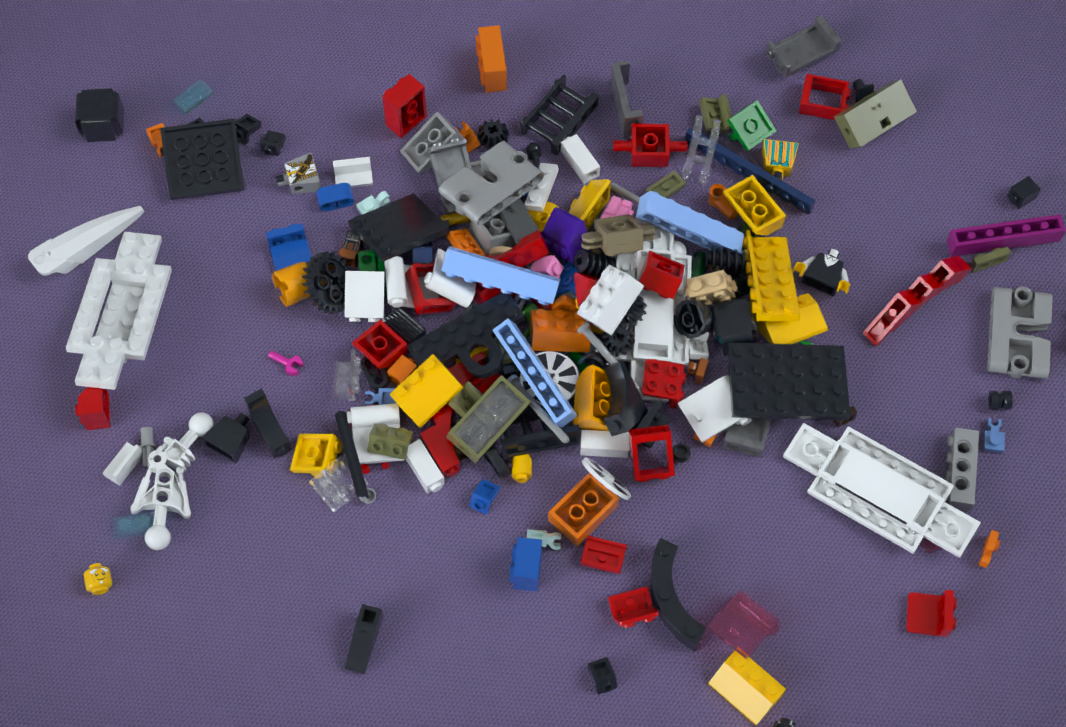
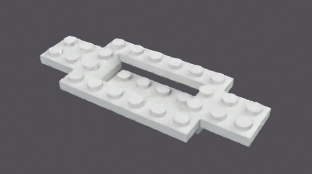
(128, 313)
(656, 334)
(885, 481)

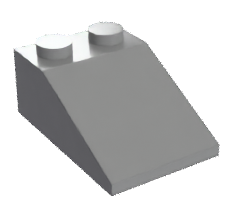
(434, 131)
(492, 234)

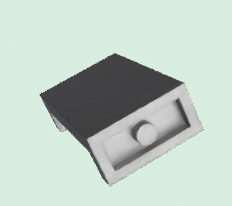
(804, 47)
(619, 78)
(446, 162)
(748, 438)

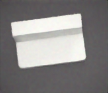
(353, 171)
(123, 463)

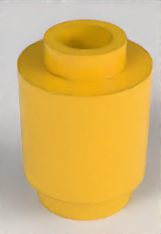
(522, 468)

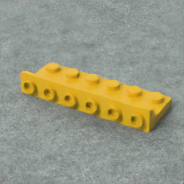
(770, 278)

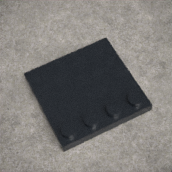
(202, 159)
(398, 227)

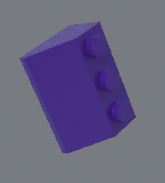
(564, 234)

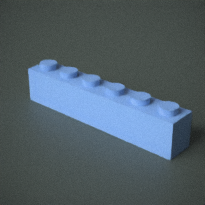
(688, 223)
(500, 275)
(535, 373)

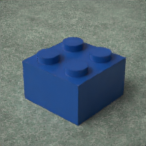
(527, 561)

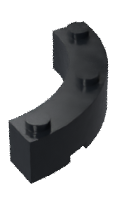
(665, 600)

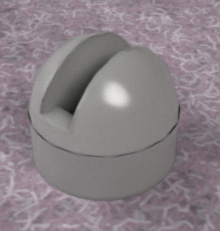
(372, 496)

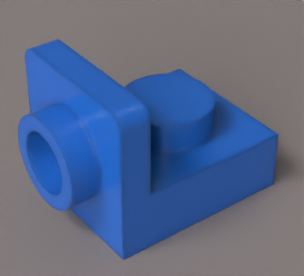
(484, 496)

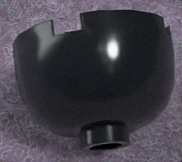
(692, 315)

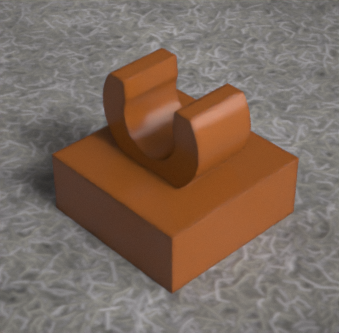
(698, 370)

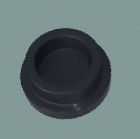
(681, 453)

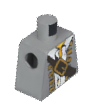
(300, 175)

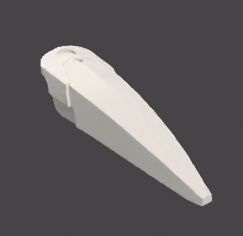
(81, 242)

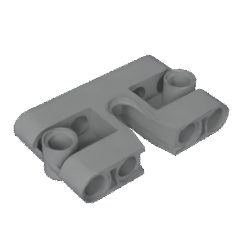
(482, 200)
(1008, 346)

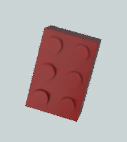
(404, 105)

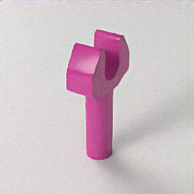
(287, 362)

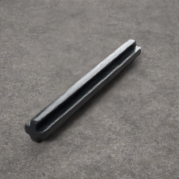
(351, 454)

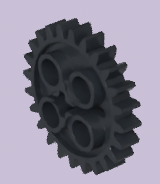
(326, 281)

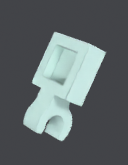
(370, 203)
(547, 538)

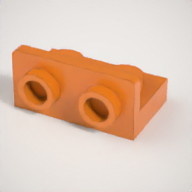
(464, 240)

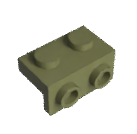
(715, 109)
(465, 399)
(389, 441)

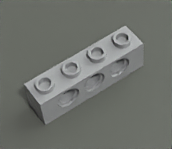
(968, 441)

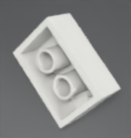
(610, 299)

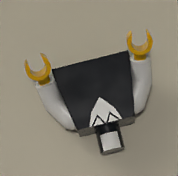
(824, 273)

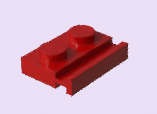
(603, 554)

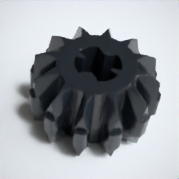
(492, 133)
(635, 312)
(624, 345)

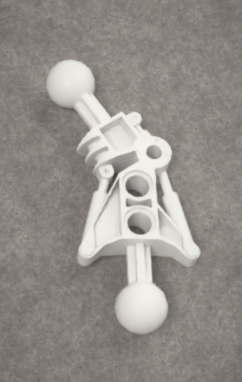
(176, 456)

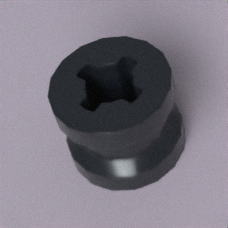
(595, 359)

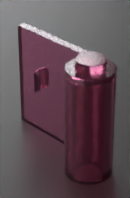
(744, 624)

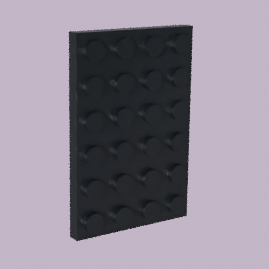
(788, 381)

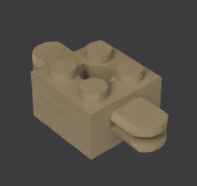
(618, 235)

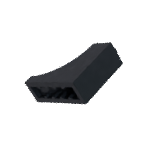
(626, 402)
(267, 424)

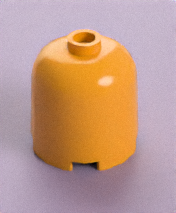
(290, 283)

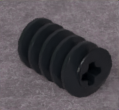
(725, 259)
(592, 263)

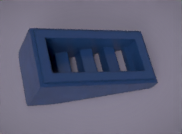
(423, 254)

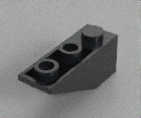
(364, 638)

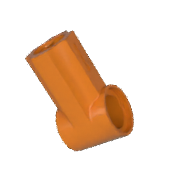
(721, 202)

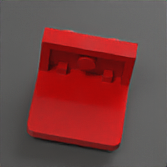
(664, 381)
(632, 607)
(931, 613)

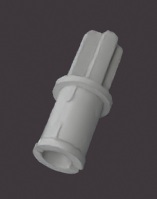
(146, 444)

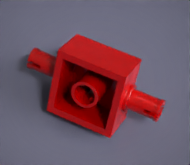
(650, 145)

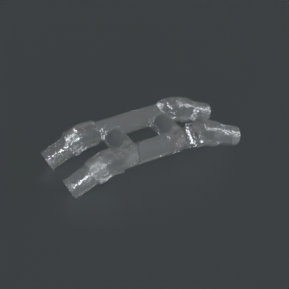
(711, 143)

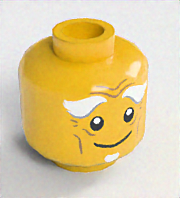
(97, 579)

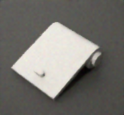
(397, 286)
(451, 288)
(712, 408)
(362, 422)

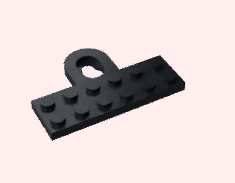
(469, 332)

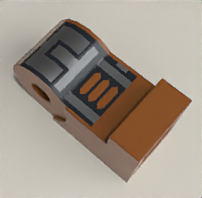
(350, 249)

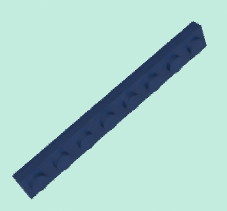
(769, 182)

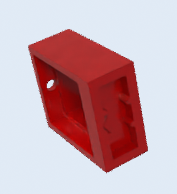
(828, 85)
(422, 305)
(647, 435)

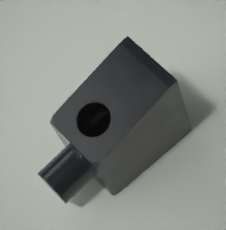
(229, 437)

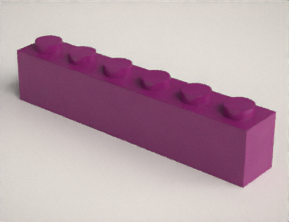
(1005, 234)

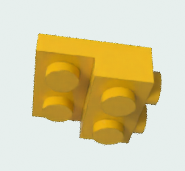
(315, 453)

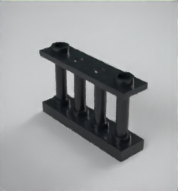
(568, 128)
(538, 441)

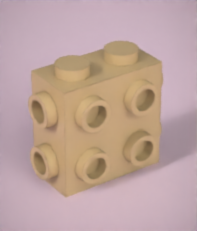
(711, 288)

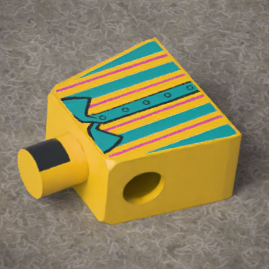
(778, 157)

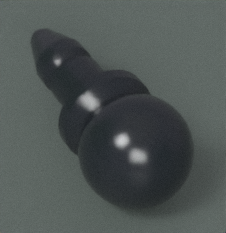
(534, 153)

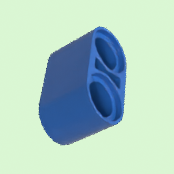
(335, 196)

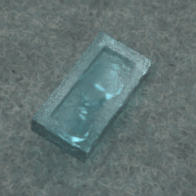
(193, 96)
(133, 525)

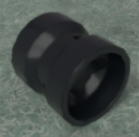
(1000, 400)

